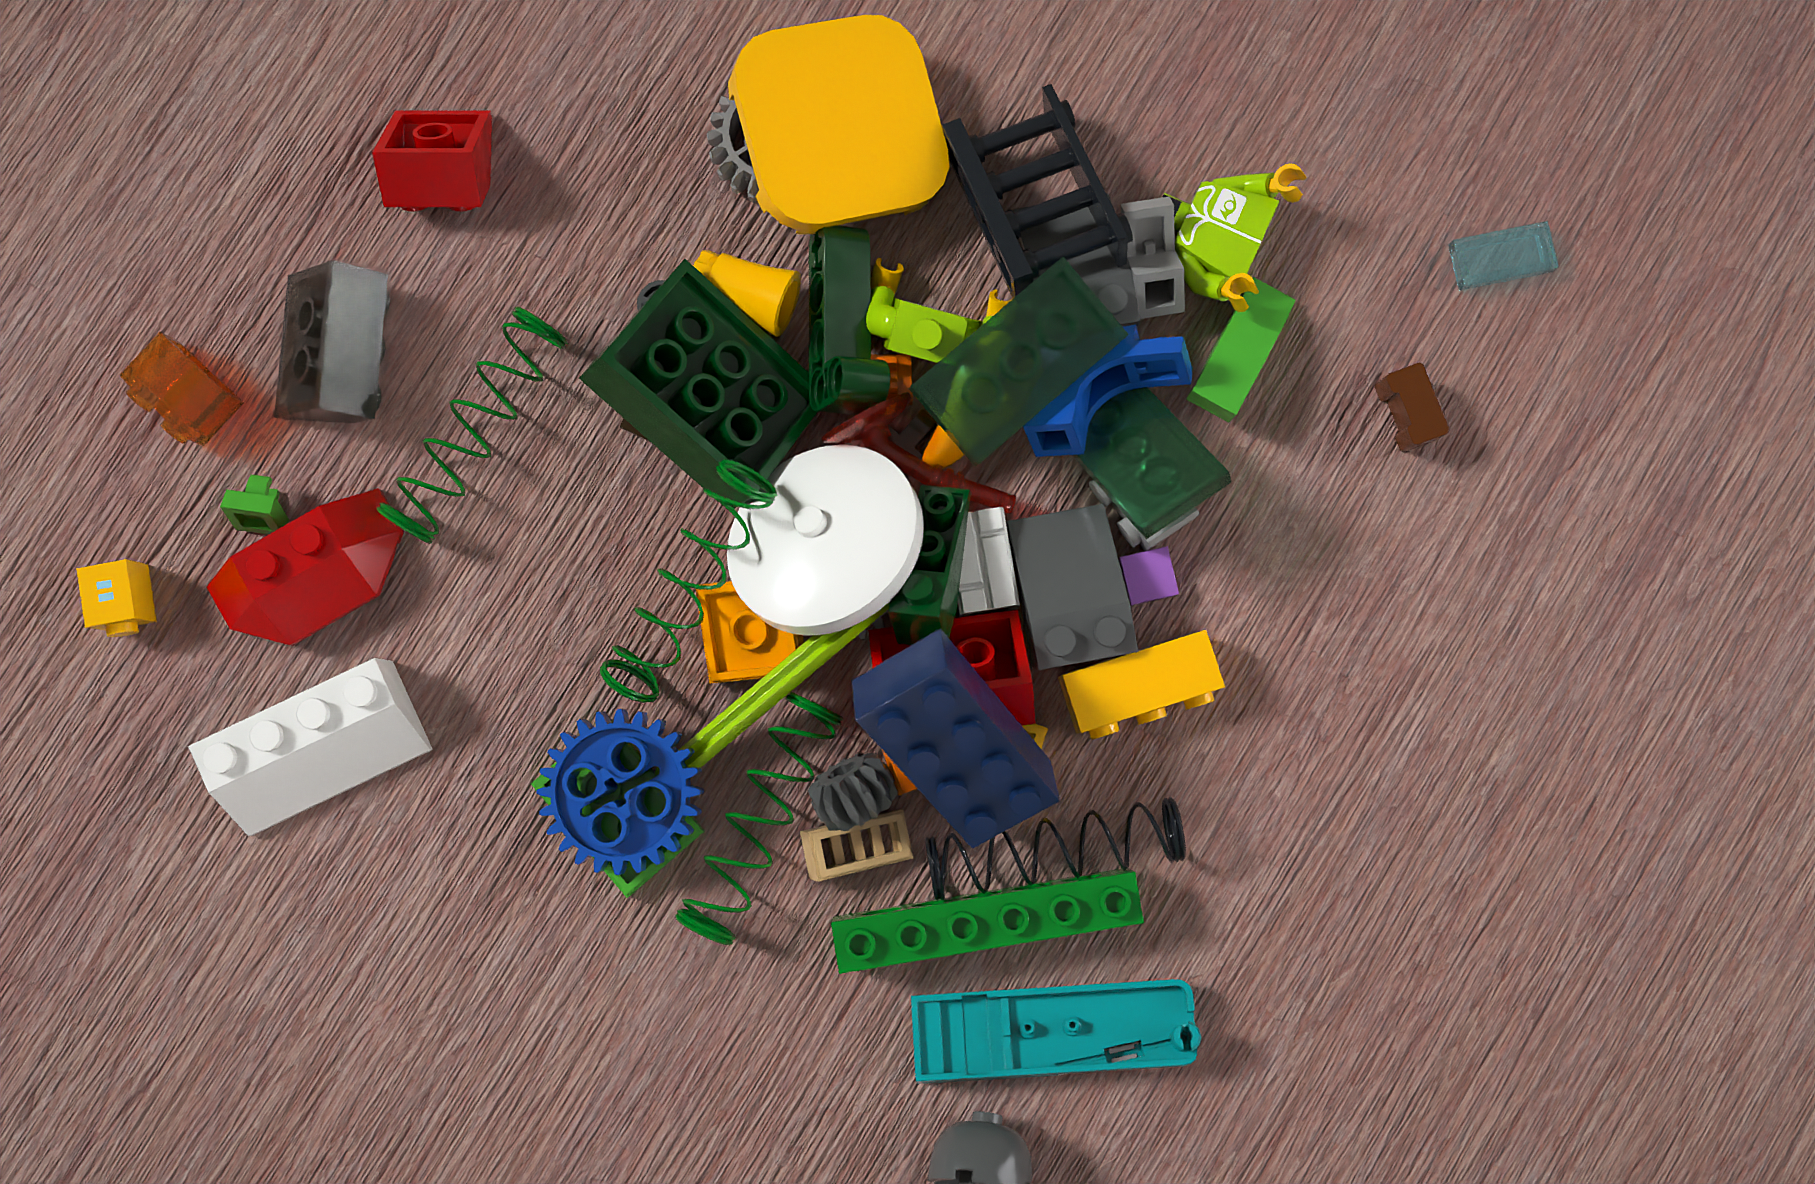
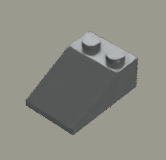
(1097, 268)
(1071, 587)

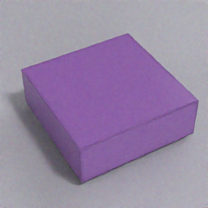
(1148, 576)

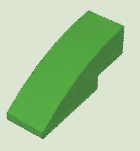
(1241, 352)

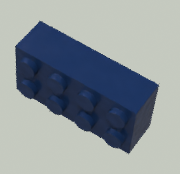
(954, 739)

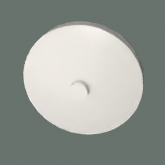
(829, 542)

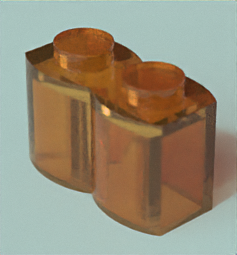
(180, 390)

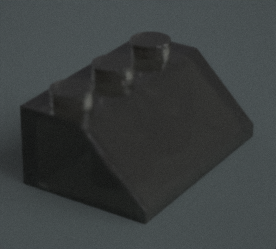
(332, 344)

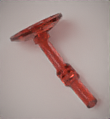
(873, 431)

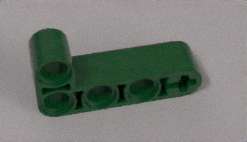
(840, 360)

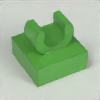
(256, 508)

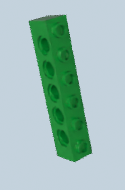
(986, 920)

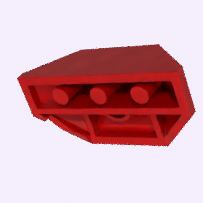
(309, 570)

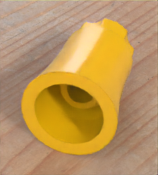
(760, 291)

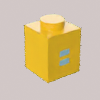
(116, 597)

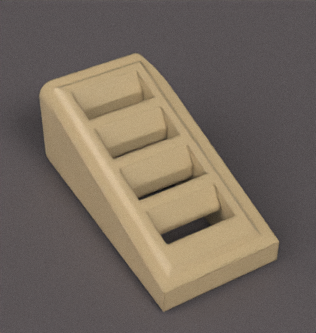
(814, 854)

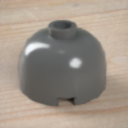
(980, 1153)

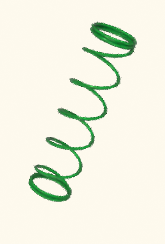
(529, 323)
(650, 679)
(693, 918)

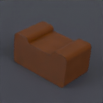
(1413, 407)

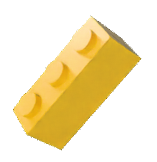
(1142, 684)

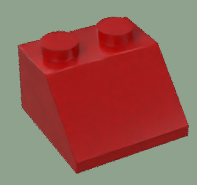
(435, 159)

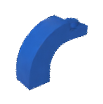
(1130, 365)

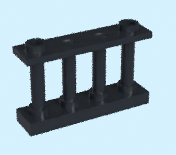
(1004, 227)

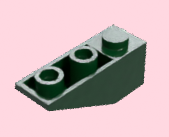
(932, 589)

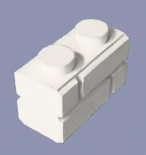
(987, 566)

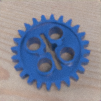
(641, 830)

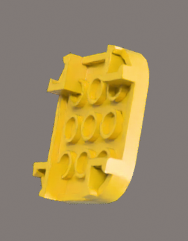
(839, 122)

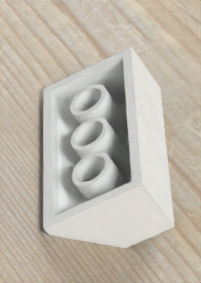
(311, 746)

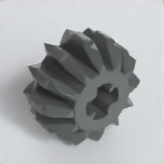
(852, 791)

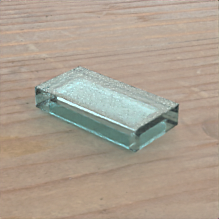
(1503, 255)

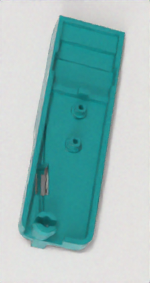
(1053, 1031)

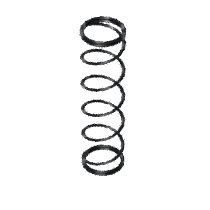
(1172, 826)

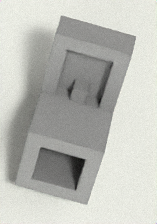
(1153, 258)

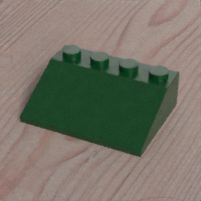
(704, 383)

